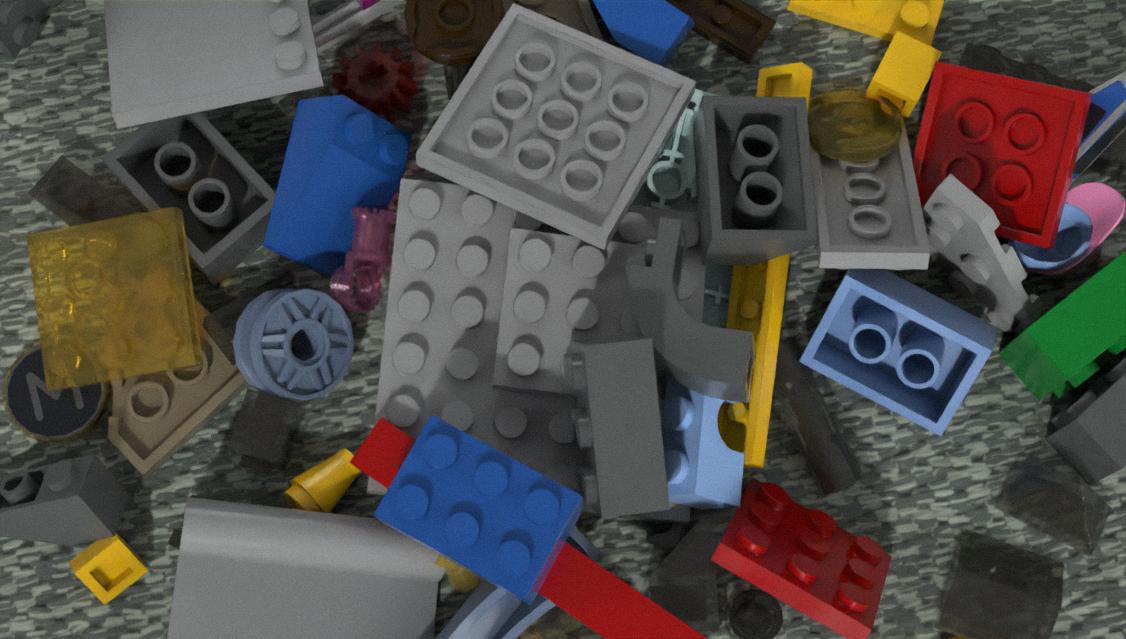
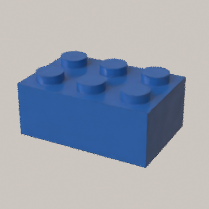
(480, 509)

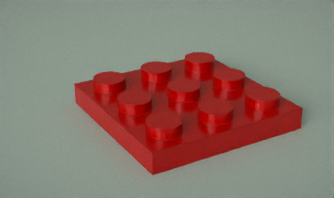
(1005, 143)
(804, 560)

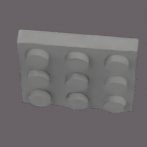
(557, 294)

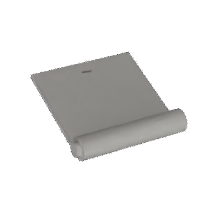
(298, 576)

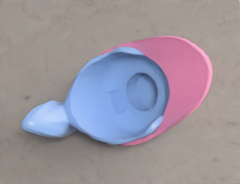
(1086, 221)

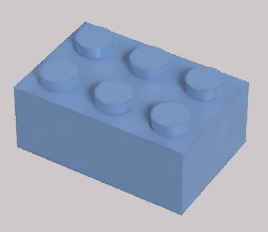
(900, 346)

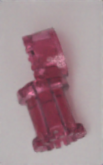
(364, 261)

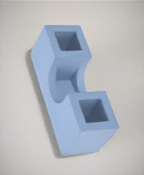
(697, 461)

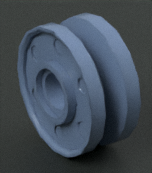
(265, 338)

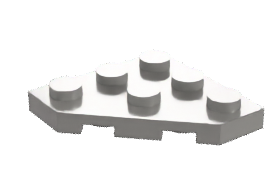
(968, 251)

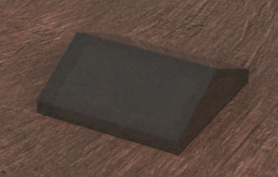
(999, 591)

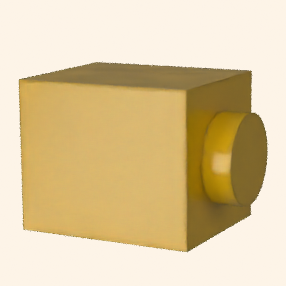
(904, 71)

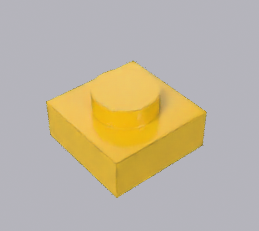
(108, 567)

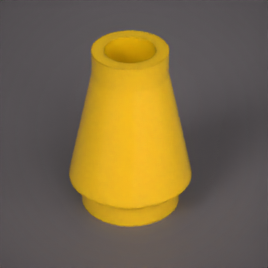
(324, 484)

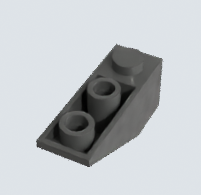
(62, 502)

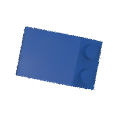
(333, 162)

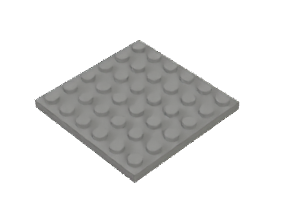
(447, 321)

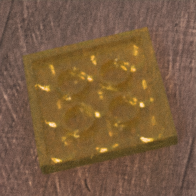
(114, 299)

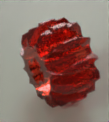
(388, 70)

